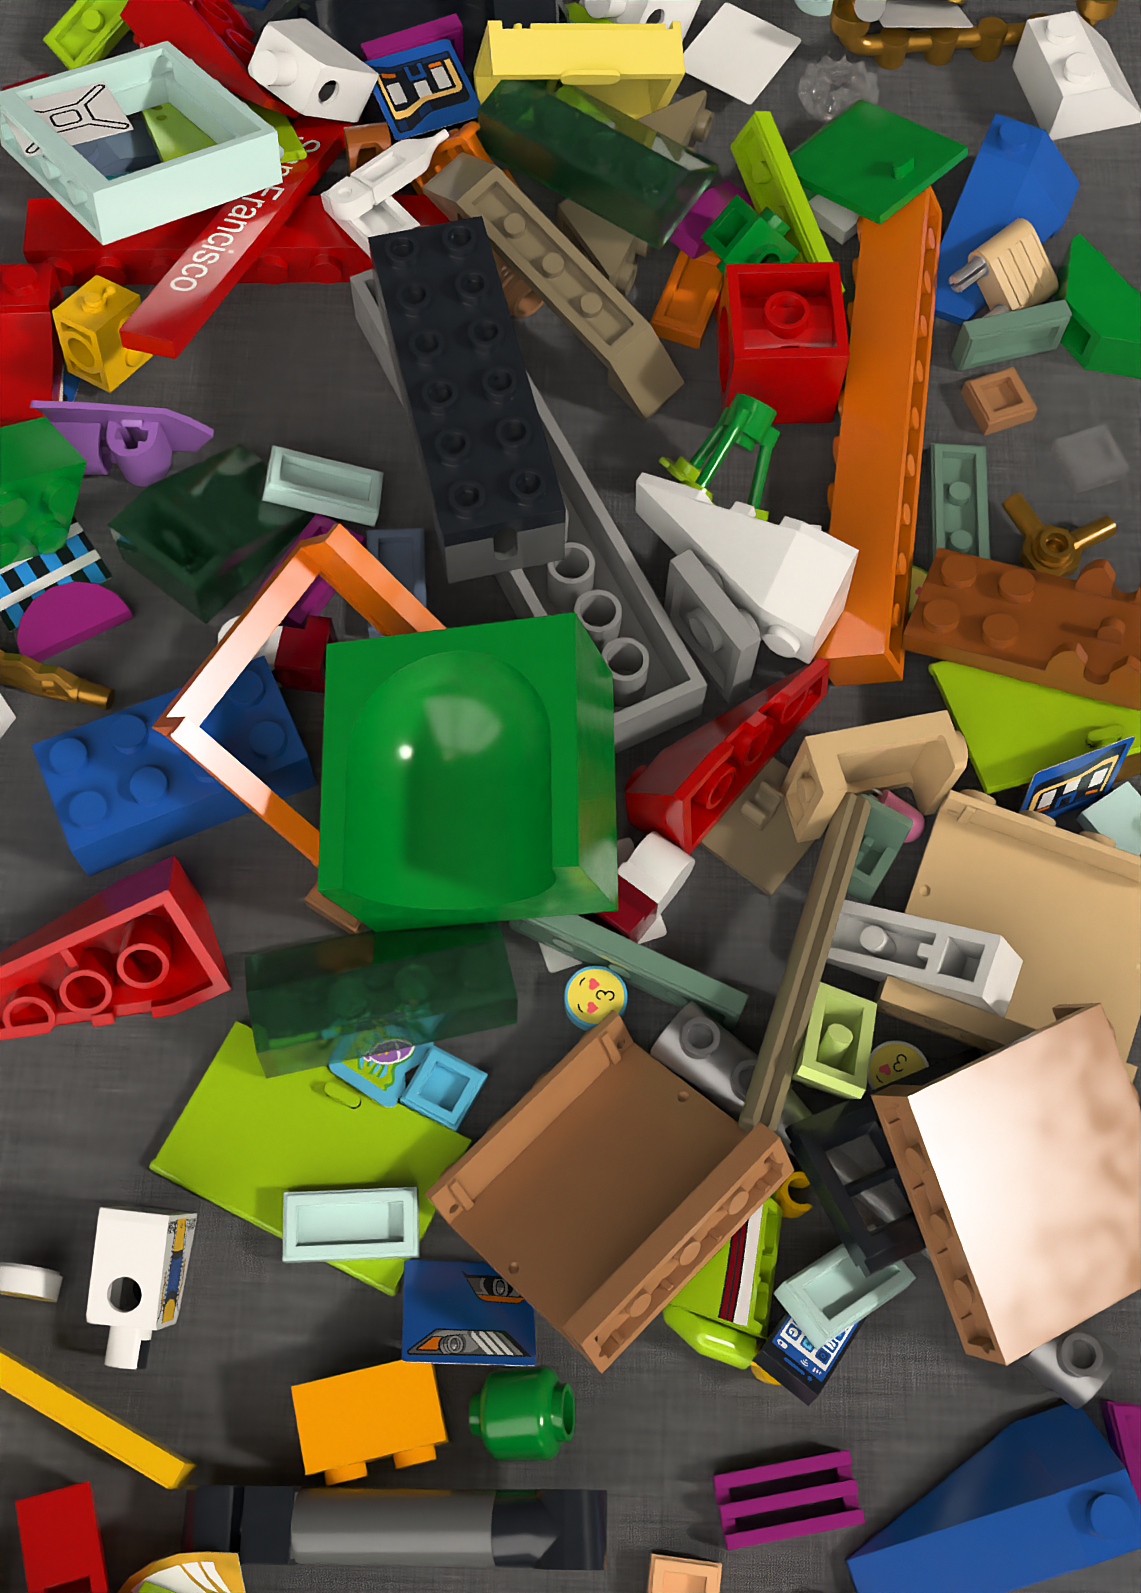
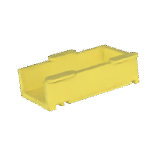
(619, 64)

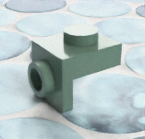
(878, 849)

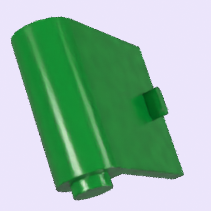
(872, 160)

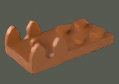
(1032, 625)

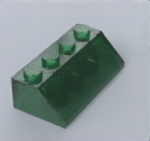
(594, 155)
(377, 994)

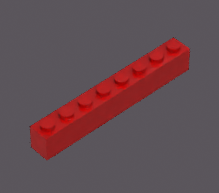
(303, 251)

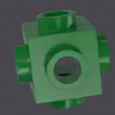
(748, 237)

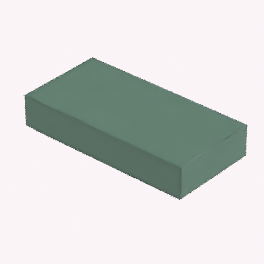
(1011, 335)

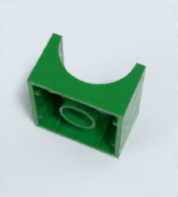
(469, 775)

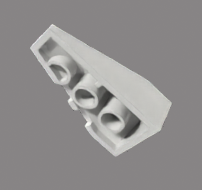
(781, 574)

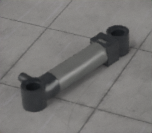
(399, 1526)

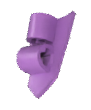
(127, 435)

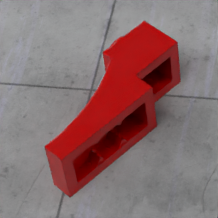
(28, 340)

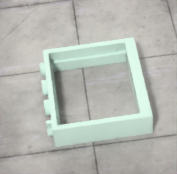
(117, 208)

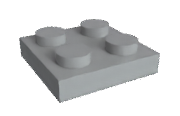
(710, 625)

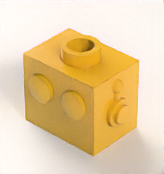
(90, 333)

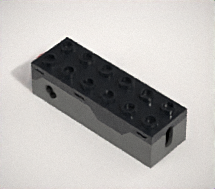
(467, 400)

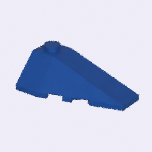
(1011, 1516)

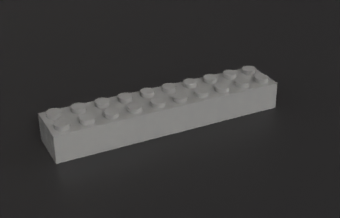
(598, 579)

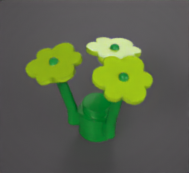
(740, 426)

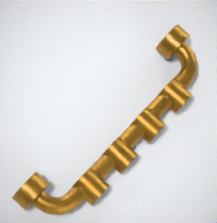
(940, 42)

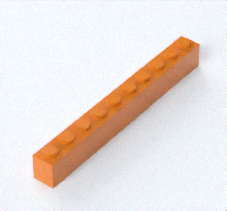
(883, 437)

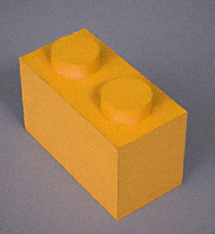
(369, 1418)

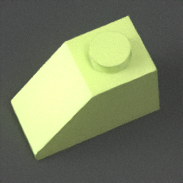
(837, 1043)

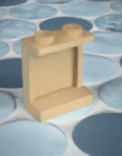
(888, 755)

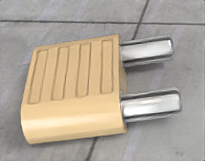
(1009, 270)

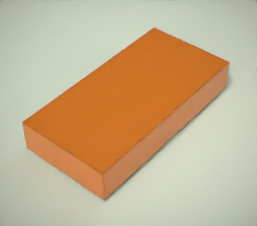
(688, 299)

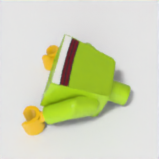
(735, 1288)

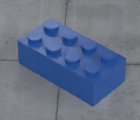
(135, 791)

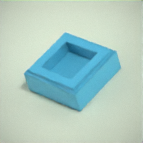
(444, 1088)

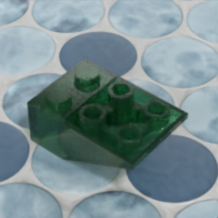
(206, 530)

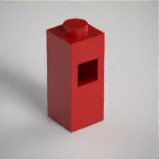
(62, 1541)

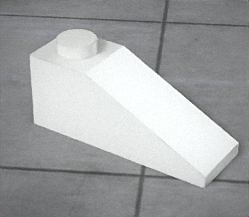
(927, 953)

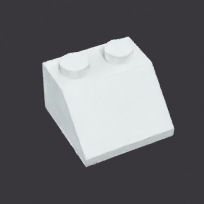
(1072, 77)

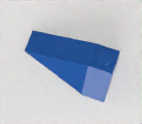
(1012, 178)

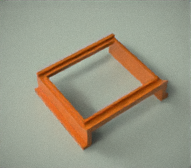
(362, 584)

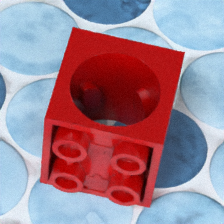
(783, 338)

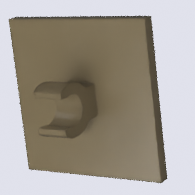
(758, 834)

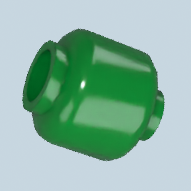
(523, 1413)

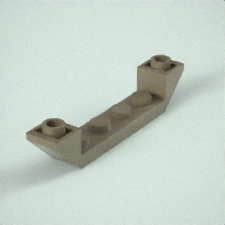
(562, 278)

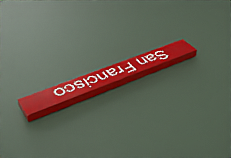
(229, 247)

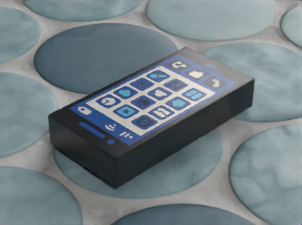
(795, 1361)

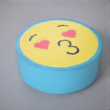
(593, 995)

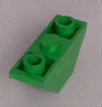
(1104, 311)

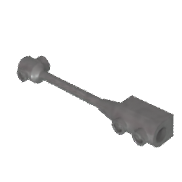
(722, 1070)

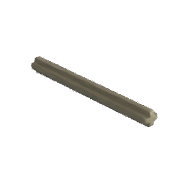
(805, 966)

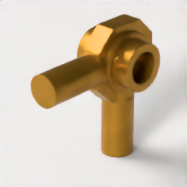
(1051, 547)

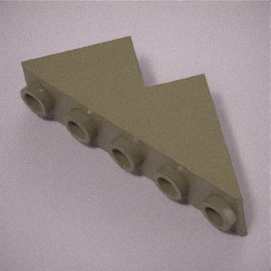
(605, 244)

